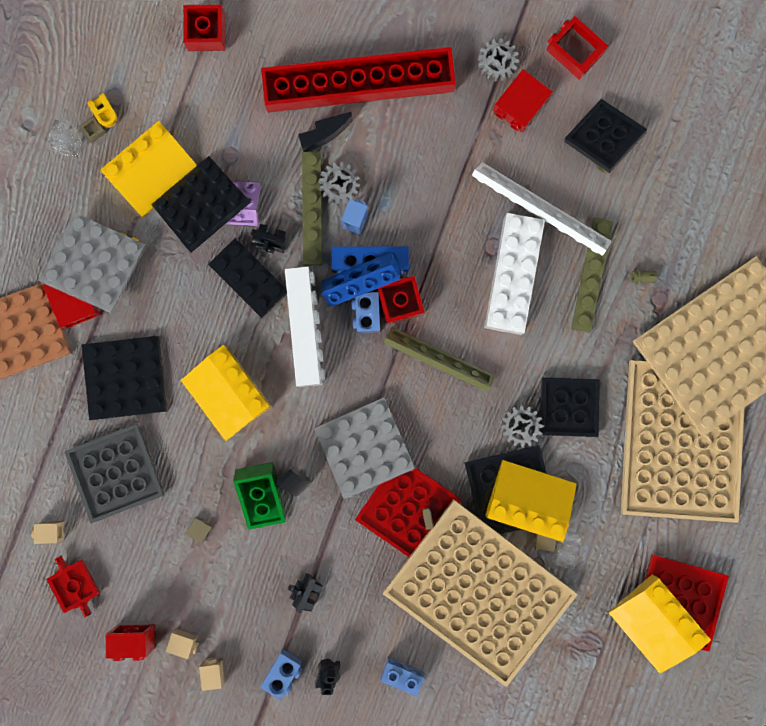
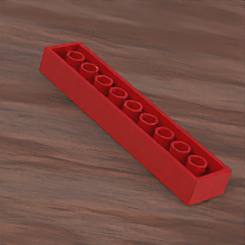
(358, 79)

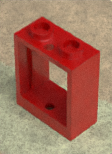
(567, 60)

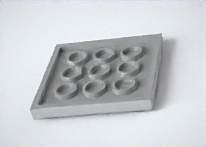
(92, 263)
(364, 448)

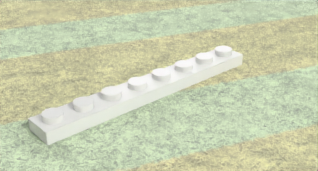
(542, 208)

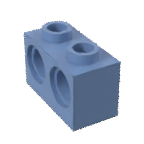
(355, 216)
(371, 312)
(278, 672)
(402, 676)

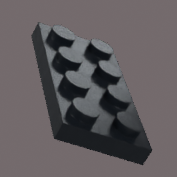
(248, 278)

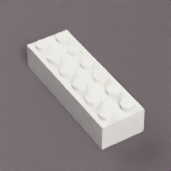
(514, 274)
(303, 327)

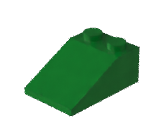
(259, 495)

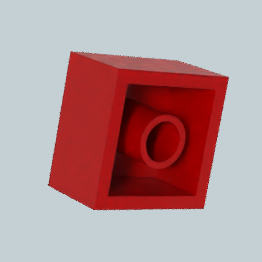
(204, 27)
(401, 300)
(130, 642)

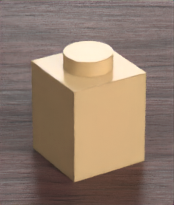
(48, 532)
(182, 644)
(211, 674)

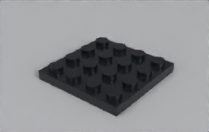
(200, 204)
(124, 378)
(483, 474)

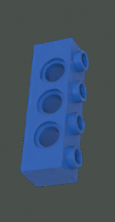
(341, 254)
(360, 279)

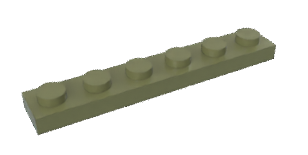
(311, 208)
(590, 281)
(439, 359)

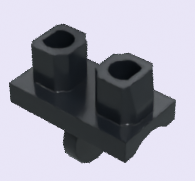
(268, 242)
(301, 592)
(327, 676)

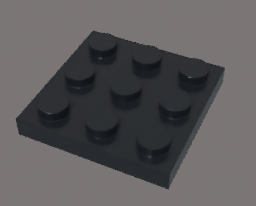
(605, 135)
(570, 407)

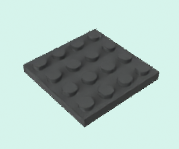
(114, 473)

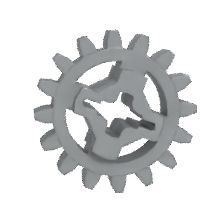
(504, 54)
(331, 185)
(518, 418)

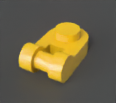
(105, 116)

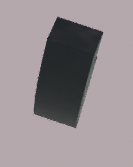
(325, 131)
(294, 482)

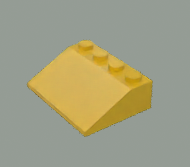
(148, 168)
(225, 392)
(531, 501)
(659, 625)

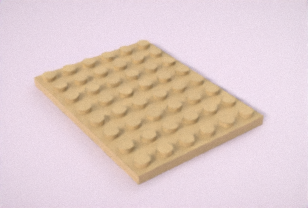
(714, 348)
(669, 463)
(479, 593)

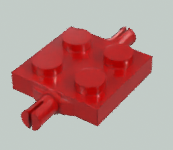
(73, 586)

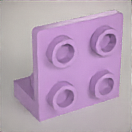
(249, 214)

